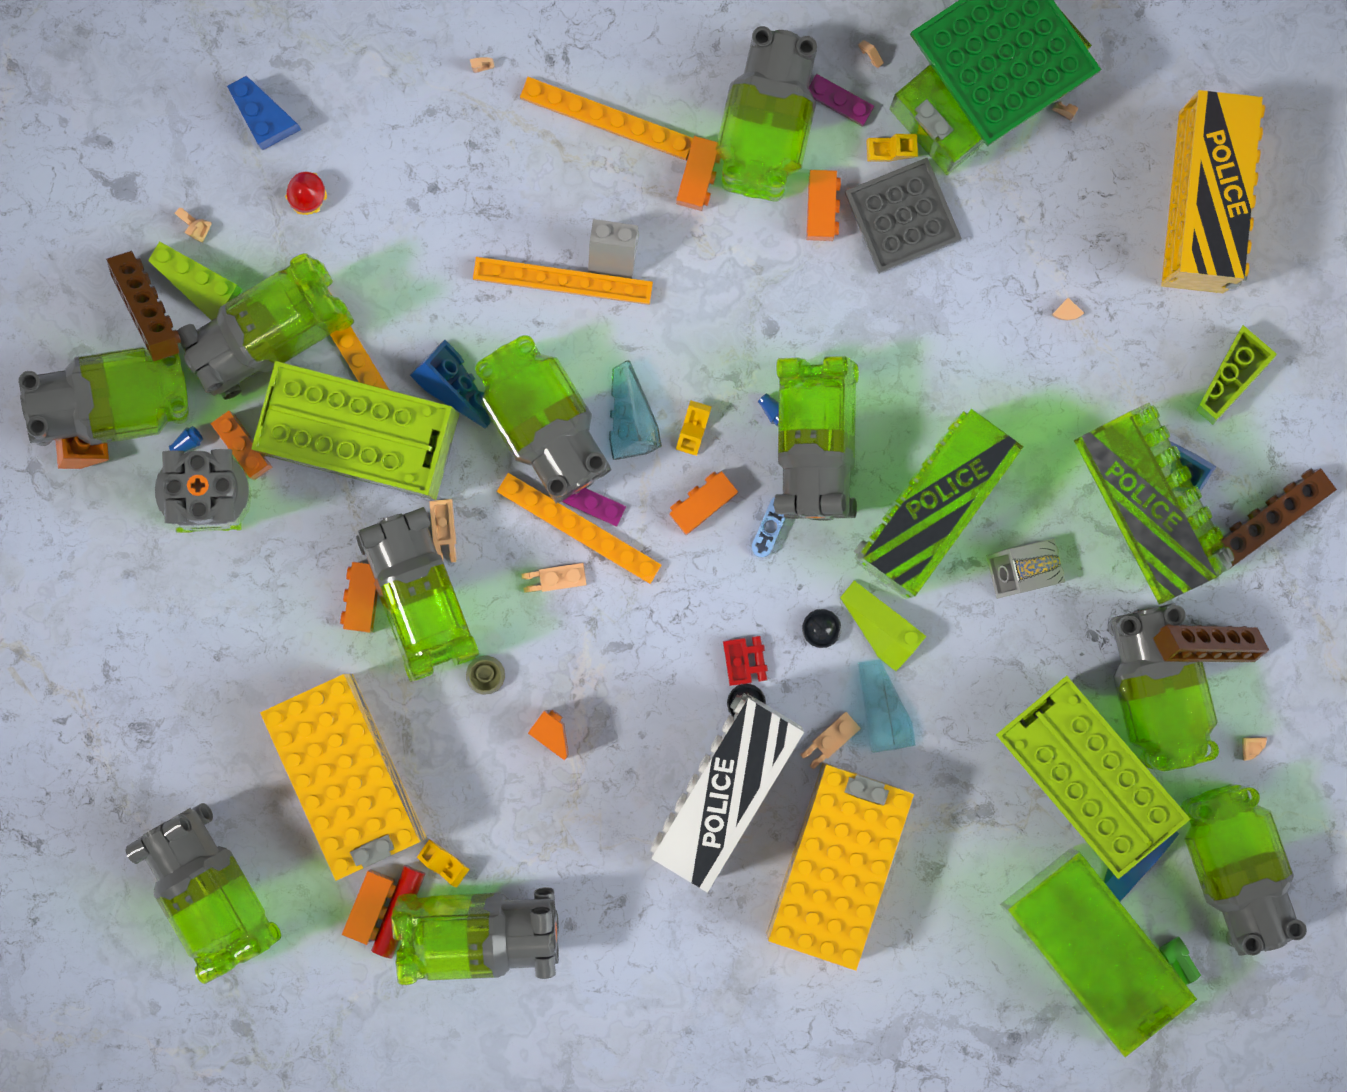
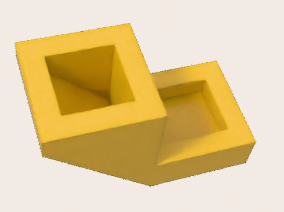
(892, 149)
(693, 427)
(443, 863)

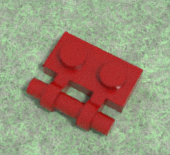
(738, 663)

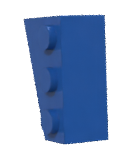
(263, 116)

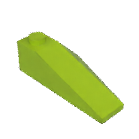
(885, 630)

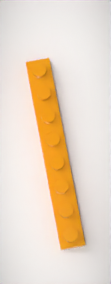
(606, 118)
(562, 280)
(357, 358)
(579, 528)

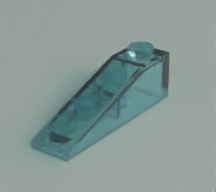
(634, 424)
(885, 715)

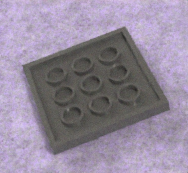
(903, 215)

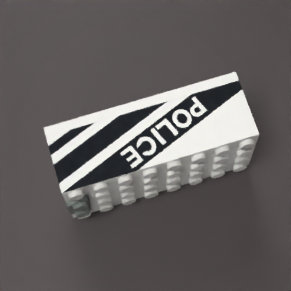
(726, 791)

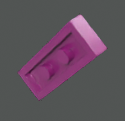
(840, 100)
(597, 506)

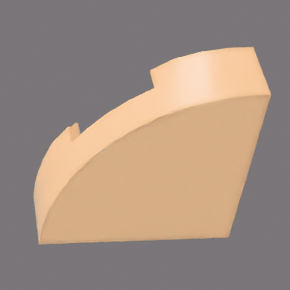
(868, 48)
(481, 64)
(1066, 111)
(185, 216)
(198, 229)
(1068, 311)
(1252, 747)

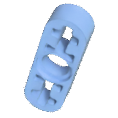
(757, 539)

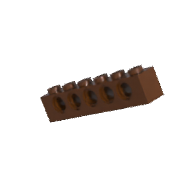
(143, 305)
(1320, 489)
(1210, 643)

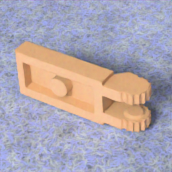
(443, 526)
(557, 578)
(832, 738)

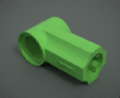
(1177, 955)

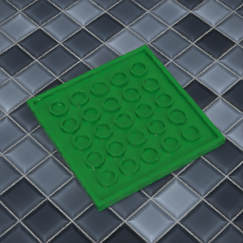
(1004, 59)

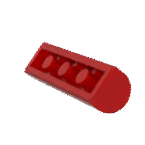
(408, 883)

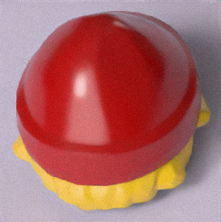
(306, 193)

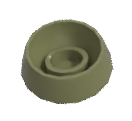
(485, 675)

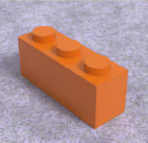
(698, 174)
(822, 205)
(239, 440)
(702, 502)
(360, 599)
(369, 907)

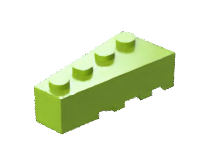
(199, 284)
(1239, 368)

